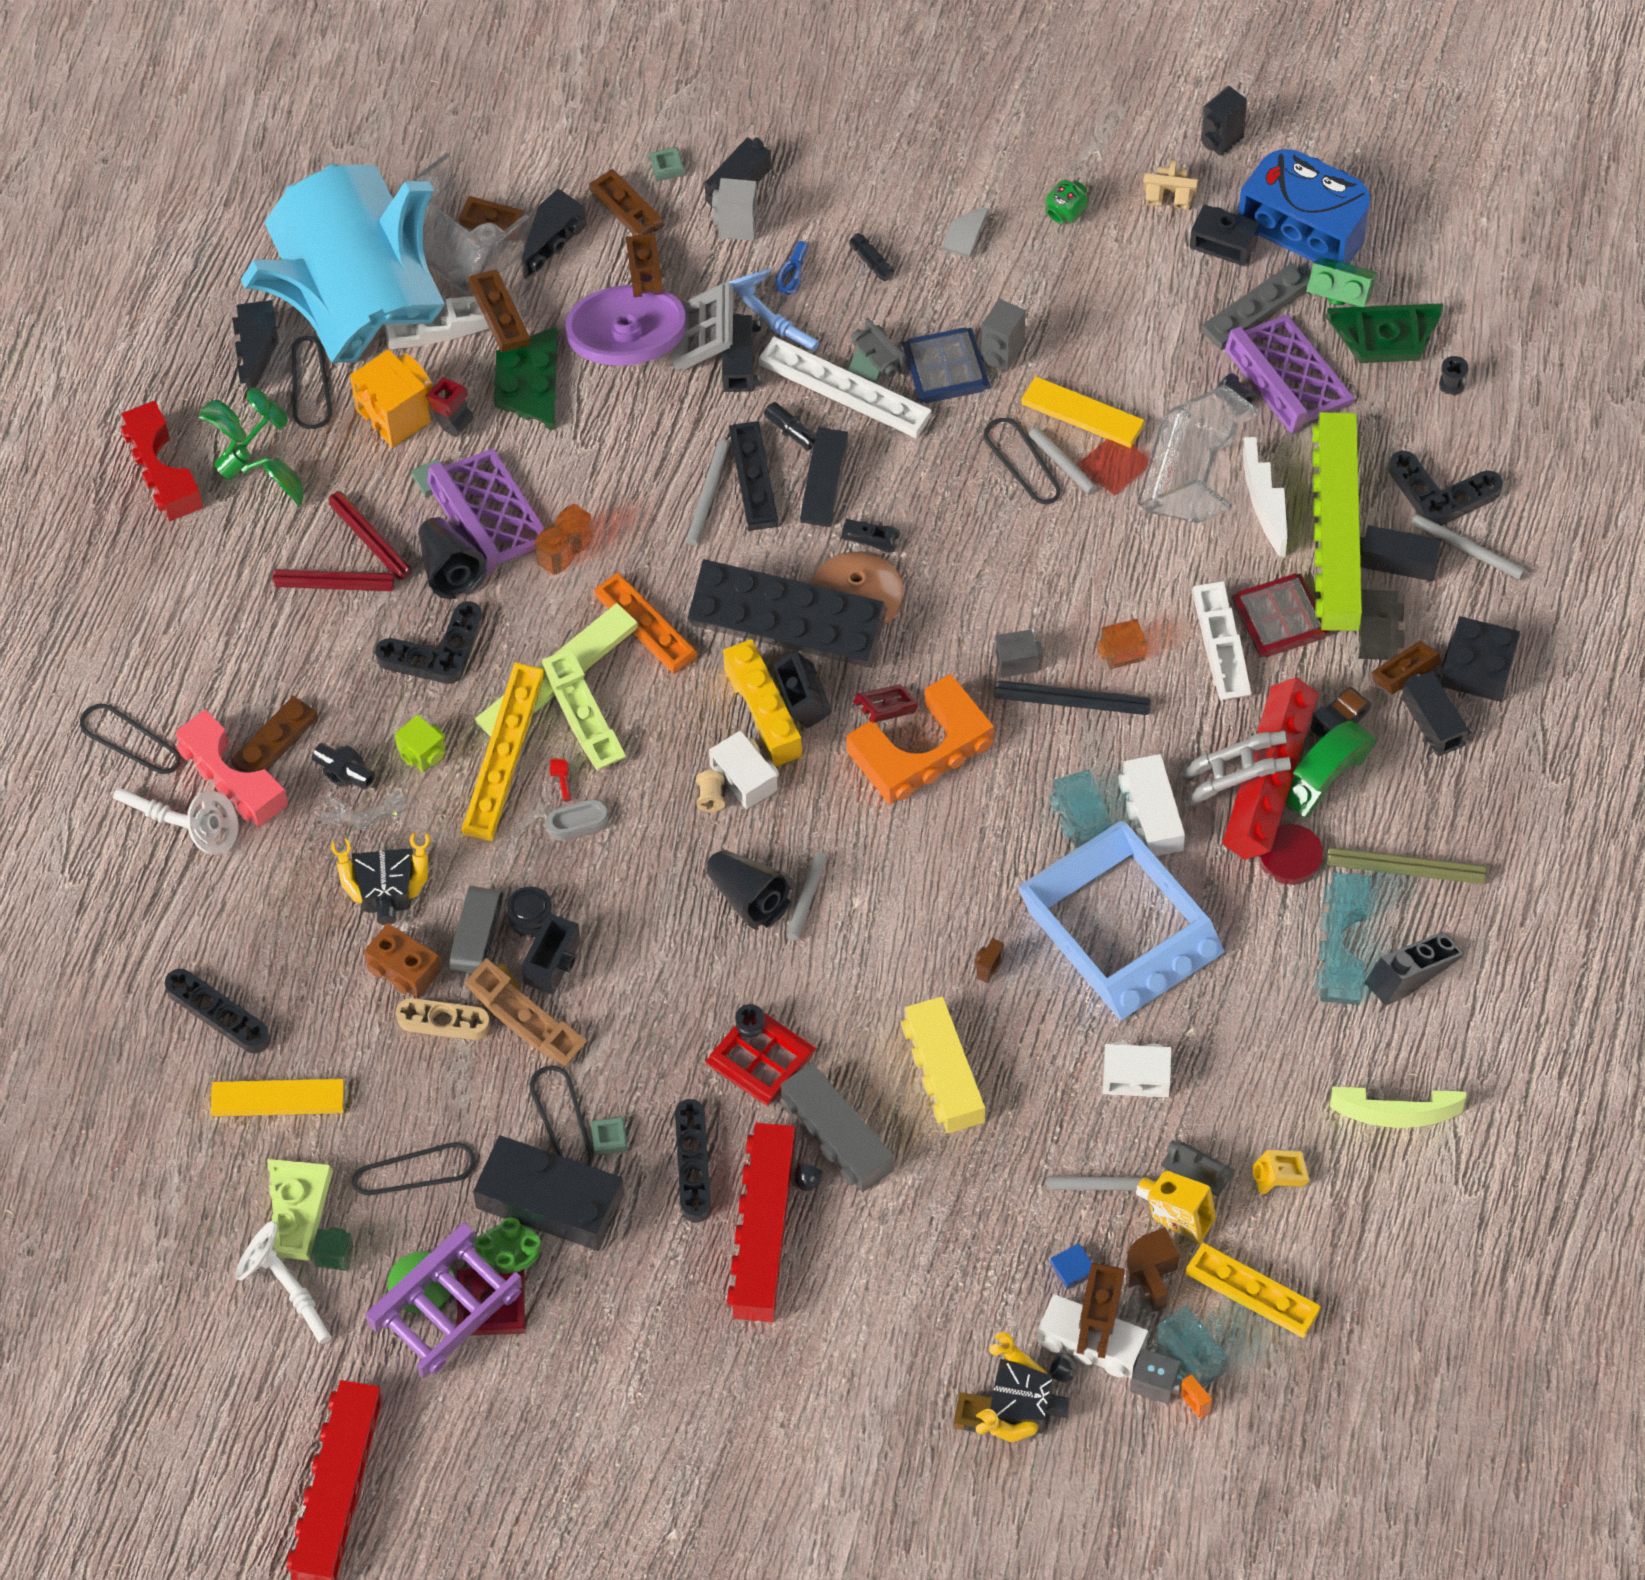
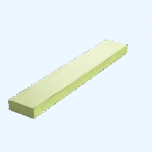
(587, 647)

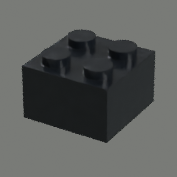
(1480, 659)

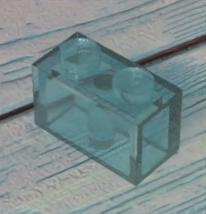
(1079, 807)
(1192, 1344)

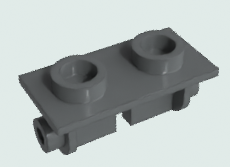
(888, 357)
(1196, 1165)

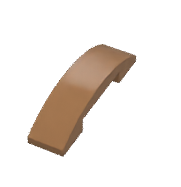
(523, 1015)

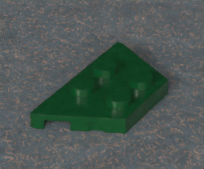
(1386, 332)
(528, 379)

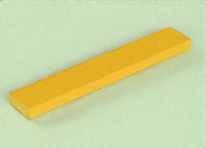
(503, 752)

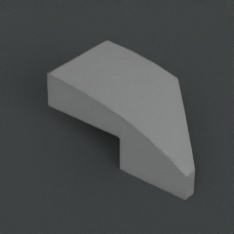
(964, 232)

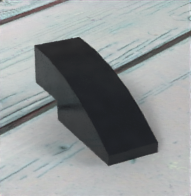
(824, 476)

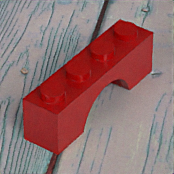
(173, 487)

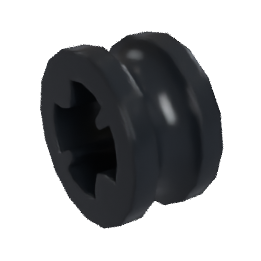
(751, 1030)

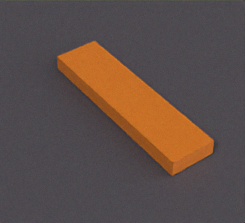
(652, 628)

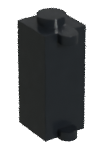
(747, 162)
(738, 359)
(1399, 553)
(1435, 713)

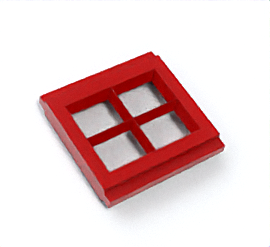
(762, 1061)

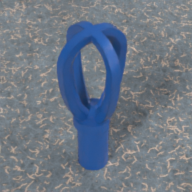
(795, 261)

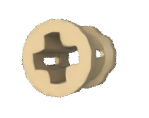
(710, 791)

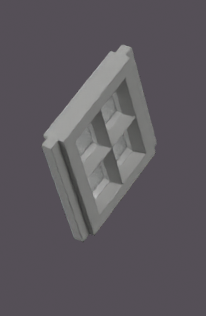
(708, 327)

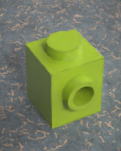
(420, 743)

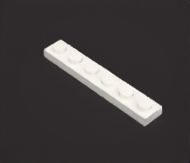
(845, 387)

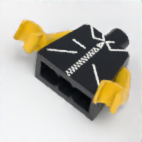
(384, 878)
(1019, 1395)

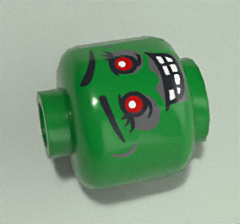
(1066, 201)

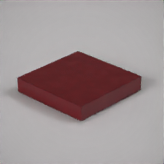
(507, 1319)

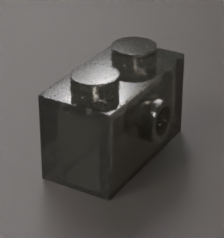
(1379, 624)

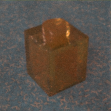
(1122, 644)

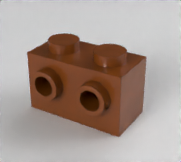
(402, 961)

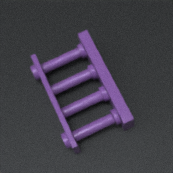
(435, 1268)

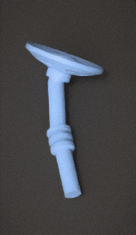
(745, 288)

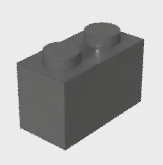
(1003, 335)

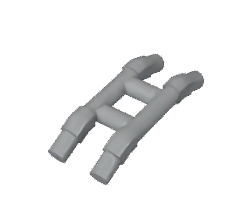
(1250, 768)

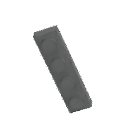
(1257, 304)

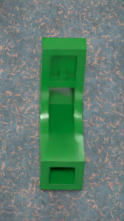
(1333, 754)

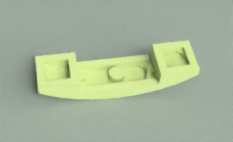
(581, 710)
(1397, 1114)

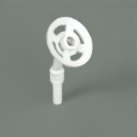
(203, 823)
(263, 1255)

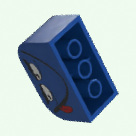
(1307, 206)

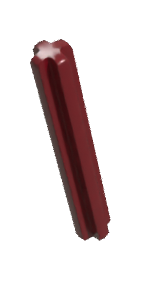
(370, 535)
(333, 580)

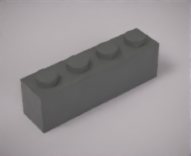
(836, 1127)

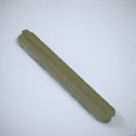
(1406, 865)

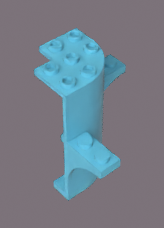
(350, 256)

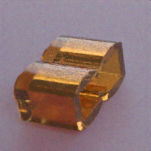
(564, 539)

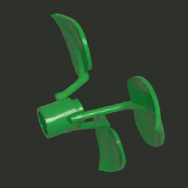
(237, 457)

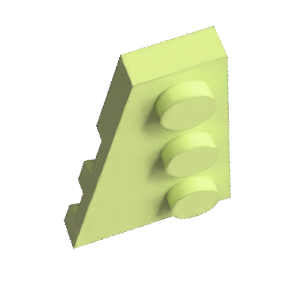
(297, 1201)

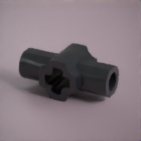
(343, 766)

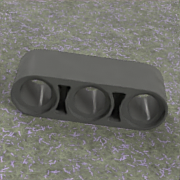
(475, 928)

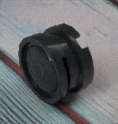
(528, 910)

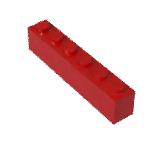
(1263, 798)
(763, 1222)
(336, 1482)

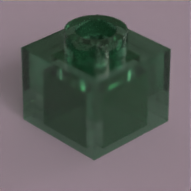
(332, 1249)

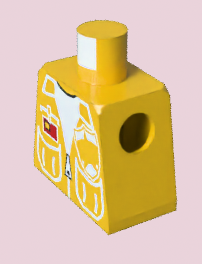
(1179, 1204)

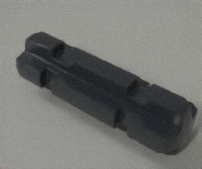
(871, 257)

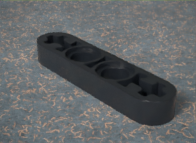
(219, 1008)
(692, 1160)

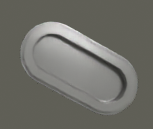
(577, 820)

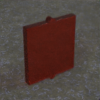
(1114, 465)

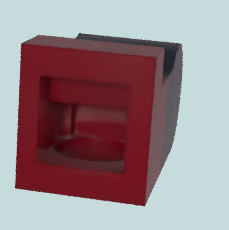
(452, 409)

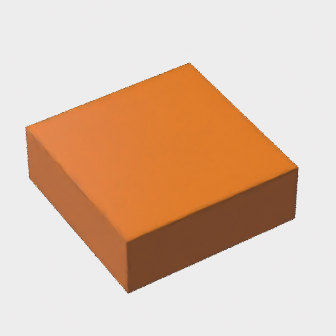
(1196, 1396)

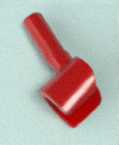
(560, 769)

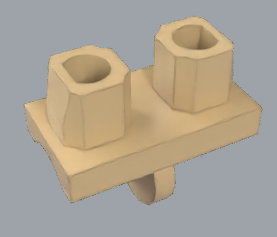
(1170, 181)

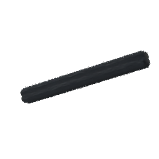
(1072, 697)

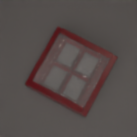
(1279, 615)

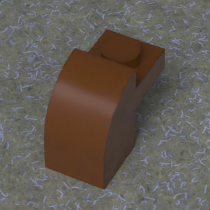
(1147, 1261)

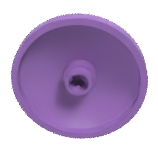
(623, 329)

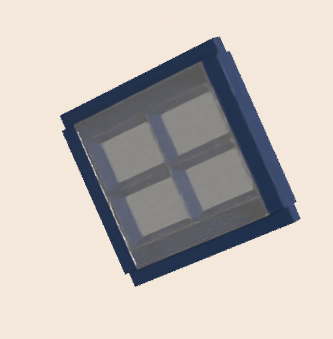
(945, 365)

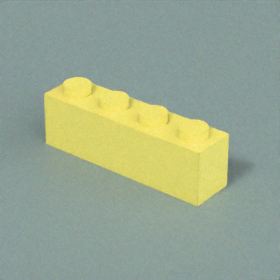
(944, 1065)

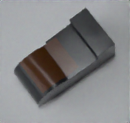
(1346, 707)

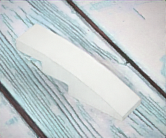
(456, 319)
(1266, 501)
(1221, 641)

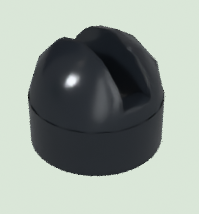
(807, 1177)
(1061, 1367)

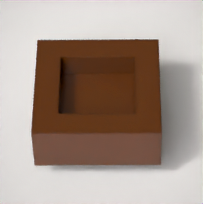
(989, 959)

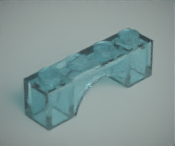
(1342, 972)

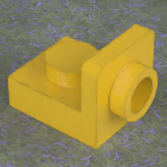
(1280, 1169)

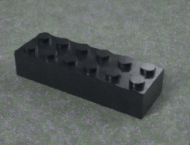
(787, 613)

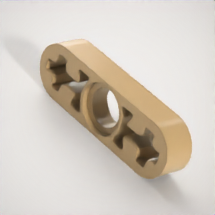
(434, 1008)

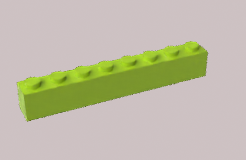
(1338, 522)

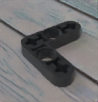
(1435, 497)
(437, 658)

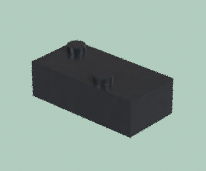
(549, 1192)

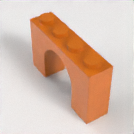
(900, 772)

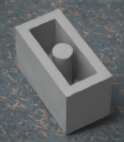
(736, 209)

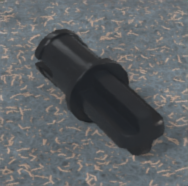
(790, 425)

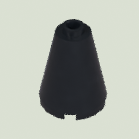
(450, 559)
(751, 887)

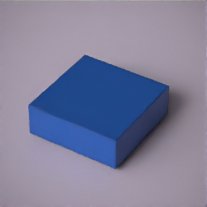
(1071, 1266)

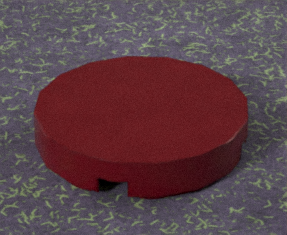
(1293, 856)

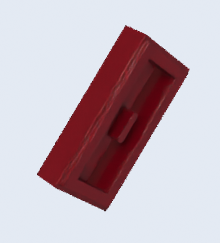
(890, 706)

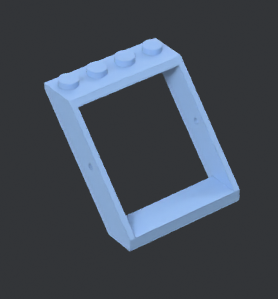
(1154, 970)

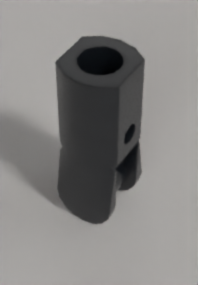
(866, 534)

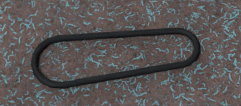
(294, 383)
(1011, 469)
(123, 752)
(576, 1106)
(419, 1184)

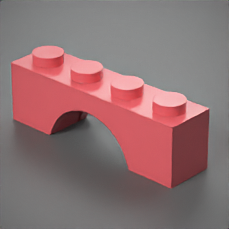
(254, 793)

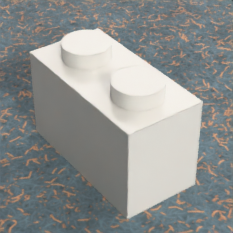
(744, 769)
(1136, 1070)

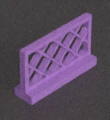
(1269, 379)
(463, 513)

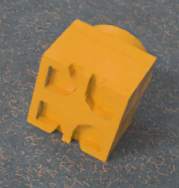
(392, 395)

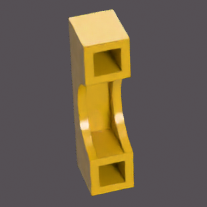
(774, 724)

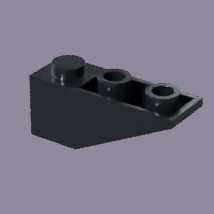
(554, 225)
(257, 341)
(1411, 967)

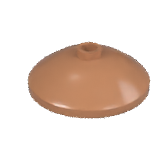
(876, 574)

